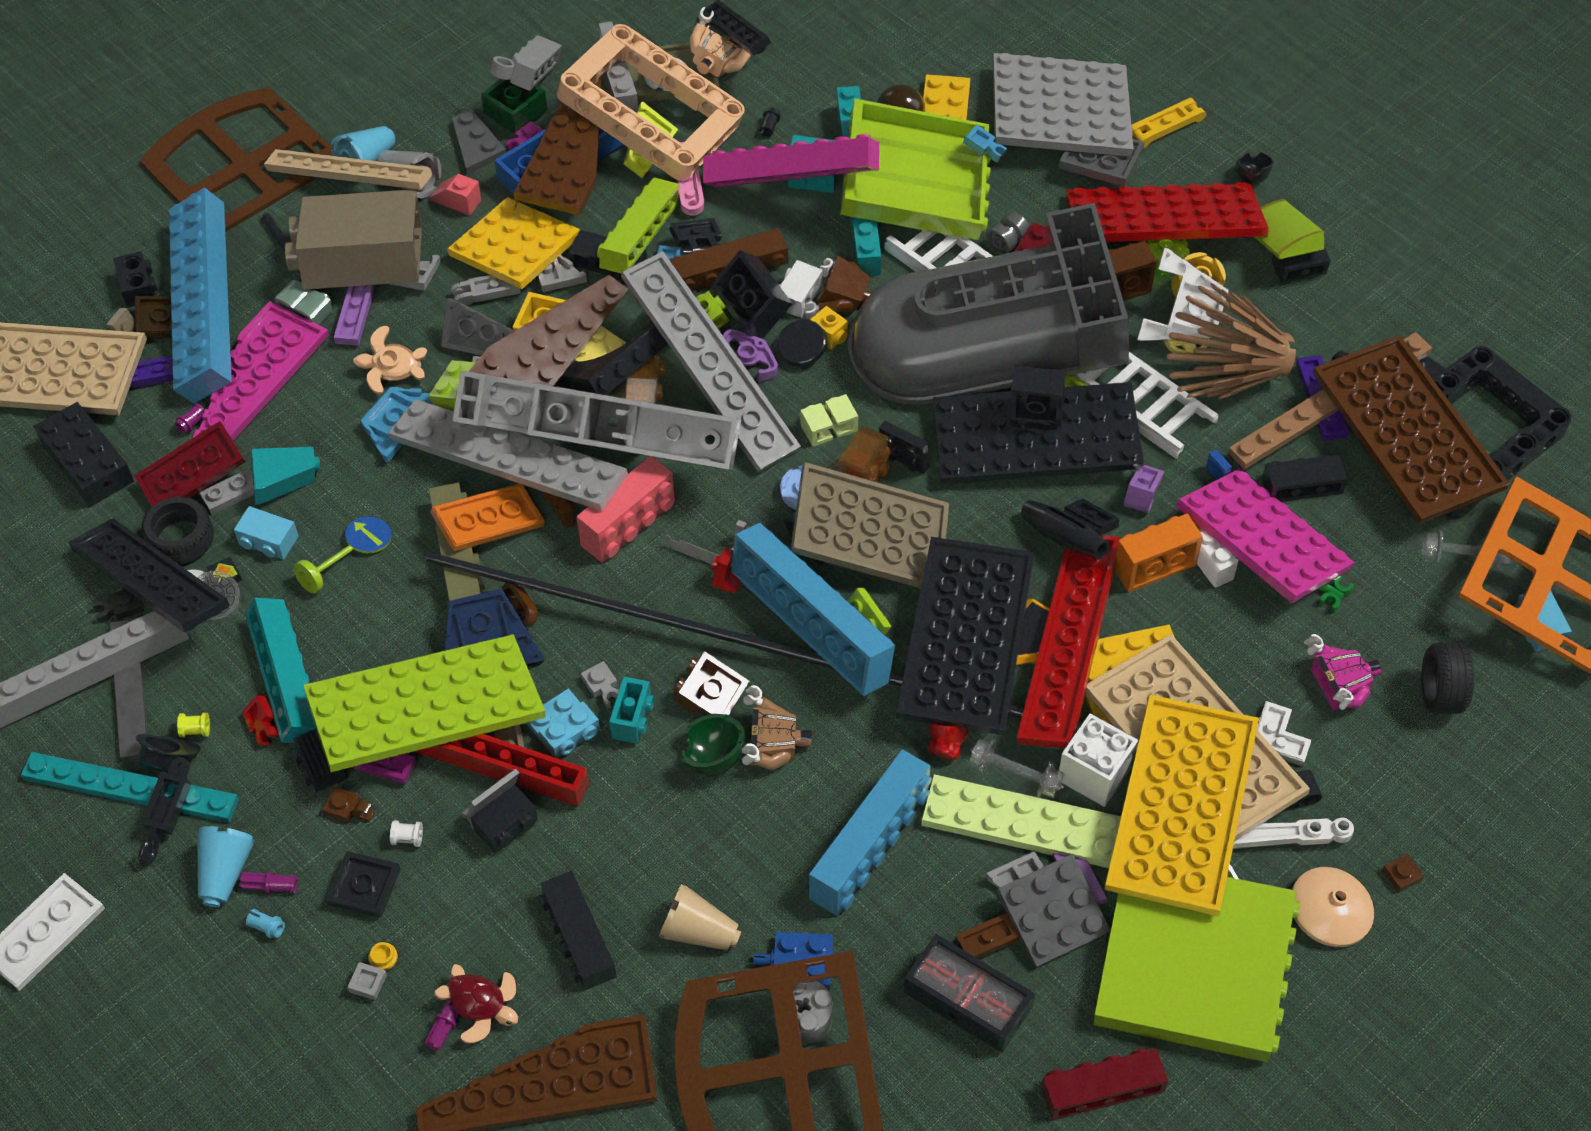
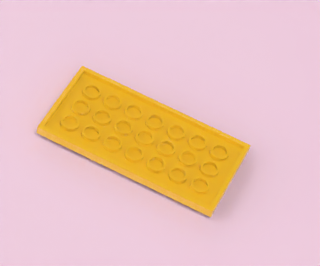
(1182, 805)

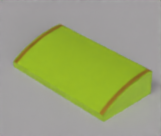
(1289, 231)

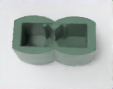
(305, 303)

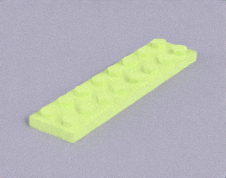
(1020, 820)

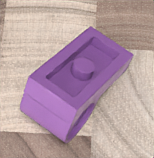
(1143, 488)

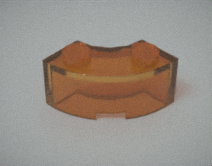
(645, 382)

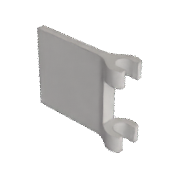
(490, 795)

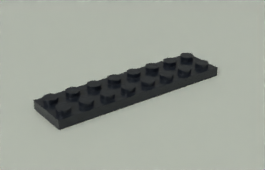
(149, 575)

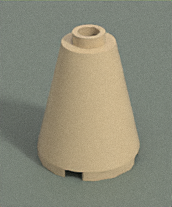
(698, 922)

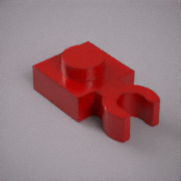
(258, 718)

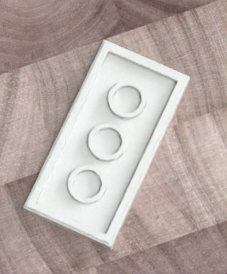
(45, 930)

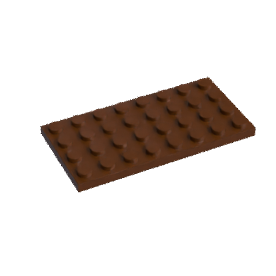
(1410, 429)

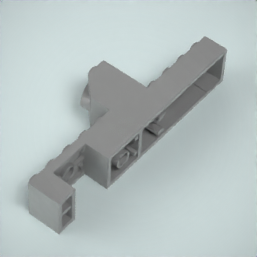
(584, 420)

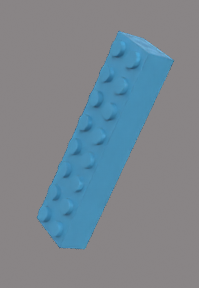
(812, 609)

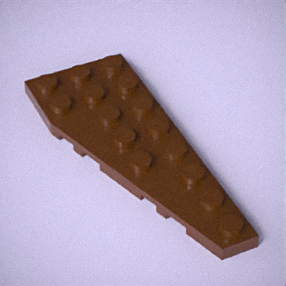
(564, 164)

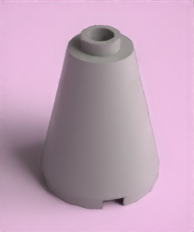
(421, 159)

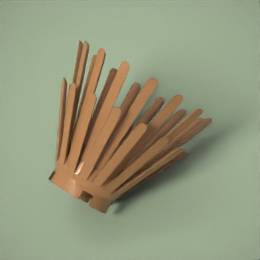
(1259, 354)

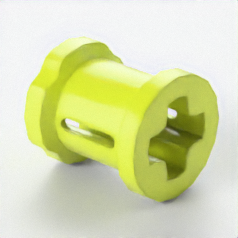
(193, 725)

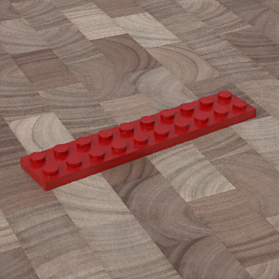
(1067, 649)

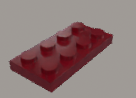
(191, 466)

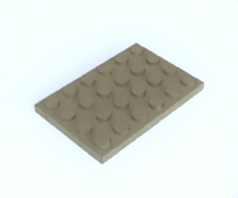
(865, 524)

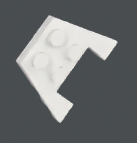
(1188, 286)

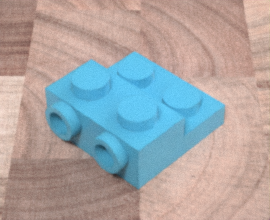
(565, 724)

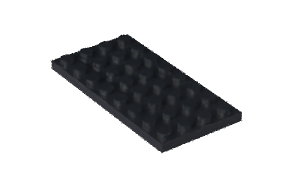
(984, 444)
(966, 636)

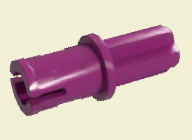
(269, 882)
(443, 1025)

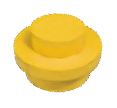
(383, 956)

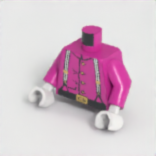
(1342, 674)

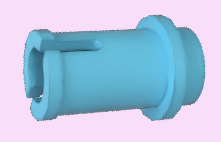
(270, 925)

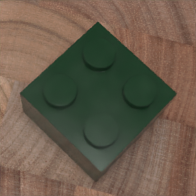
(512, 104)

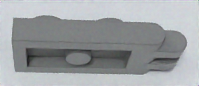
(228, 491)

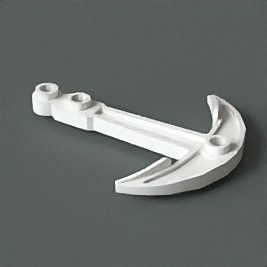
(1297, 832)

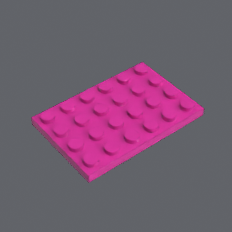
(1265, 535)

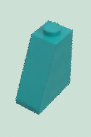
(281, 471)

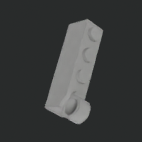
(529, 64)
(618, 78)

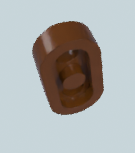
(521, 603)

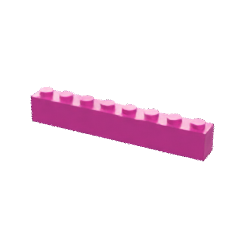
(791, 162)

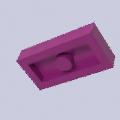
(393, 768)

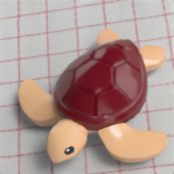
(479, 1001)

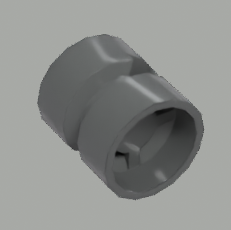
(1008, 233)

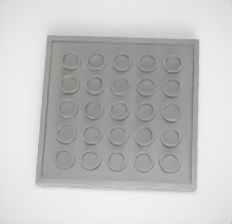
(1061, 104)

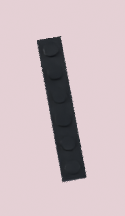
(737, 28)

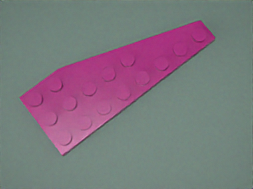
(261, 364)

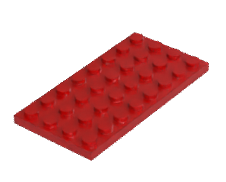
(1174, 211)

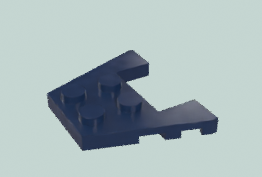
(488, 618)

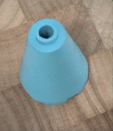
(364, 144)
(220, 862)

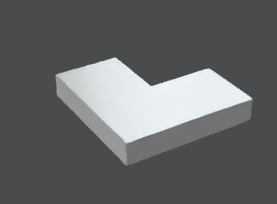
(1272, 728)

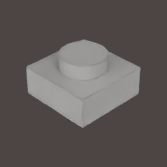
(367, 981)

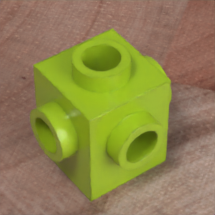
(714, 308)

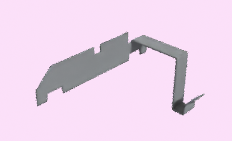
(695, 551)

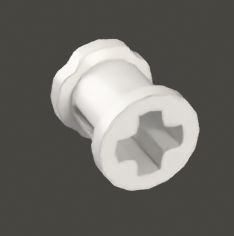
(406, 833)

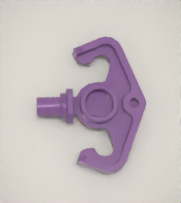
(753, 351)

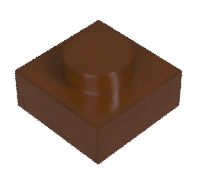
(1402, 873)

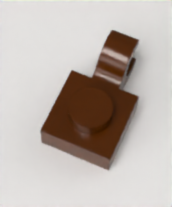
(562, 508)
(345, 804)

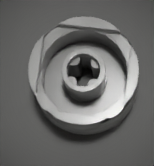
(816, 1010)

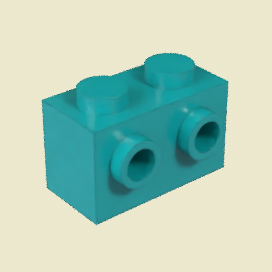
(630, 710)

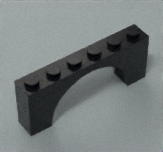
(608, 371)

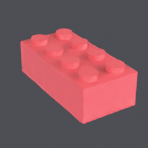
(633, 507)

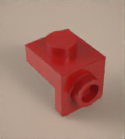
(723, 577)

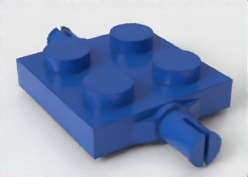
(797, 947)

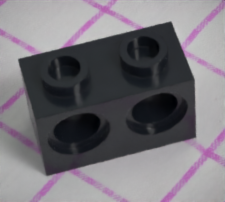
(134, 277)

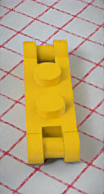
(1167, 121)

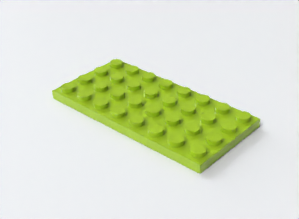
(423, 702)

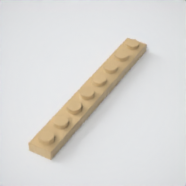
(348, 169)

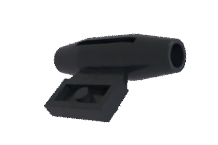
(1075, 527)

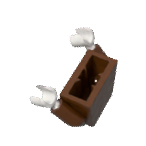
(842, 288)

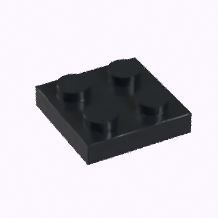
(906, 448)
(363, 884)

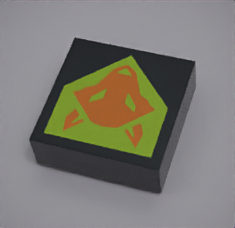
(226, 566)

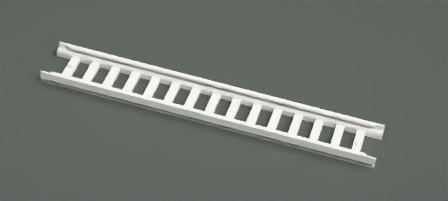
(1159, 436)

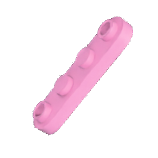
(691, 194)

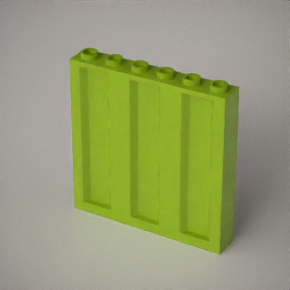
(923, 174)

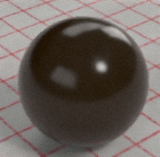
(902, 96)

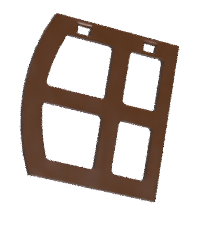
(242, 163)
(793, 1060)

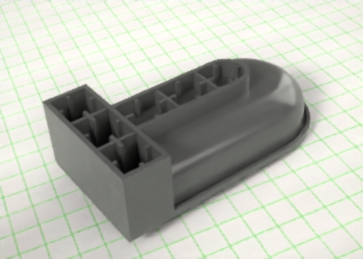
(978, 319)

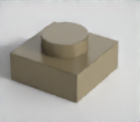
(122, 321)

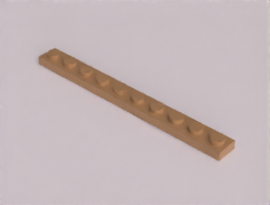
(1299, 419)

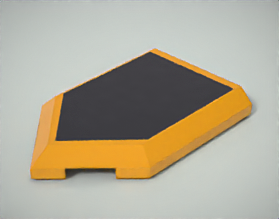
(1032, 631)

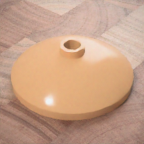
(1327, 918)

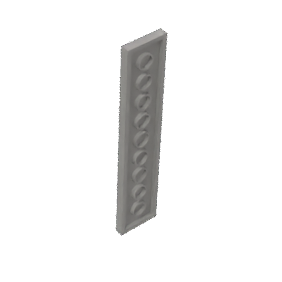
(710, 360)
(510, 455)

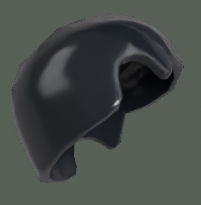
(1254, 168)

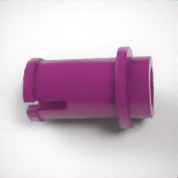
(189, 419)

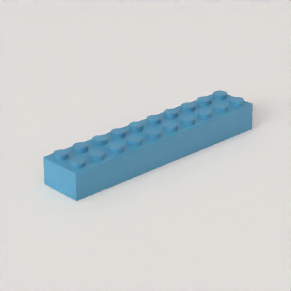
(199, 296)

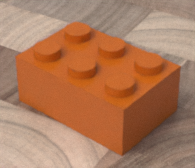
(1157, 552)

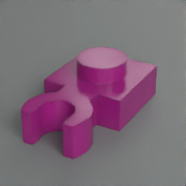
(523, 135)

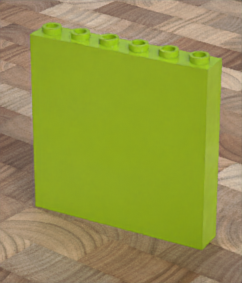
(1200, 973)

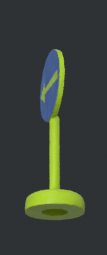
(362, 535)

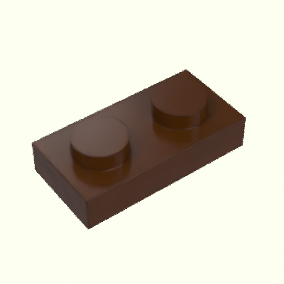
(988, 937)

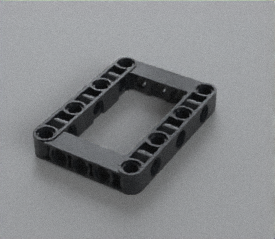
(1546, 416)

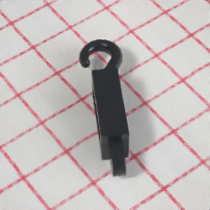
(162, 811)

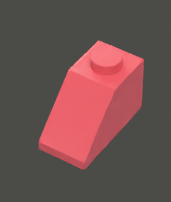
(458, 194)

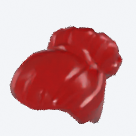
(946, 741)

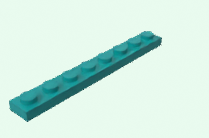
(124, 786)

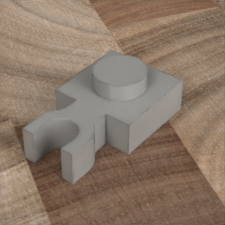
(601, 681)

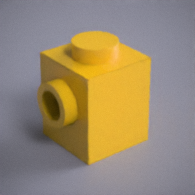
(833, 325)

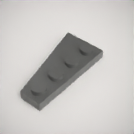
(470, 330)

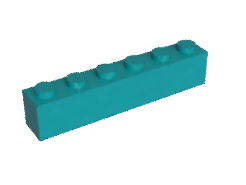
(280, 666)

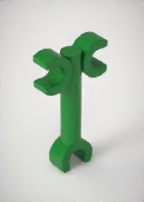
(1334, 593)

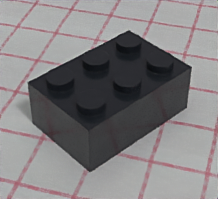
(751, 294)

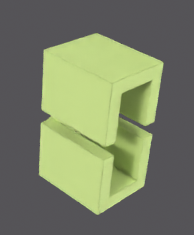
(835, 414)

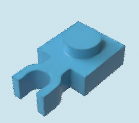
(983, 141)

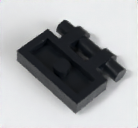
(695, 232)

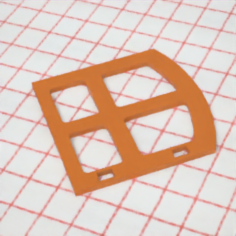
(1546, 570)

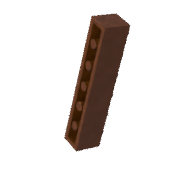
(704, 266)

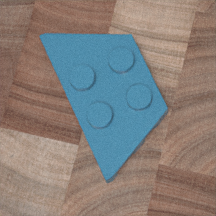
(385, 415)

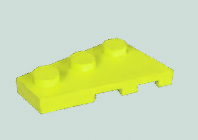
(635, 161)

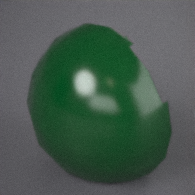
(713, 744)

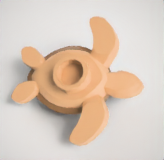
(389, 361)

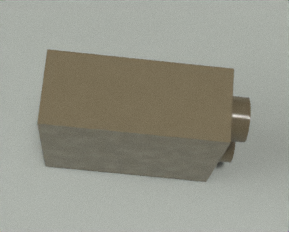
(356, 239)

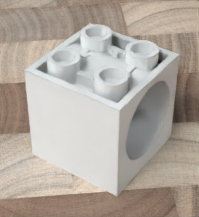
(1097, 759)

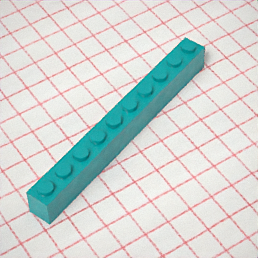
(864, 231)

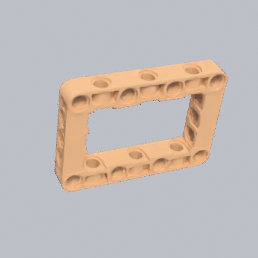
(630, 128)

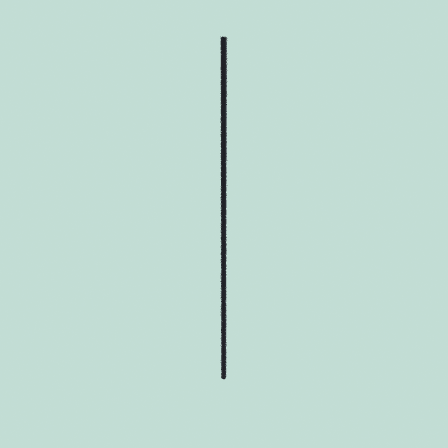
(651, 615)

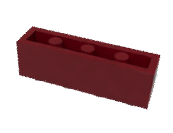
(1103, 1083)

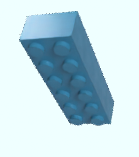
(870, 833)

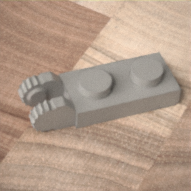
(482, 289)

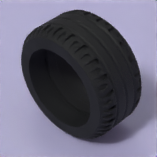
(176, 510)
(1447, 678)

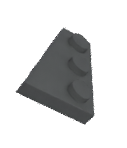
(476, 141)

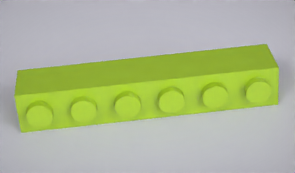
(638, 225)

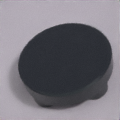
(802, 343)

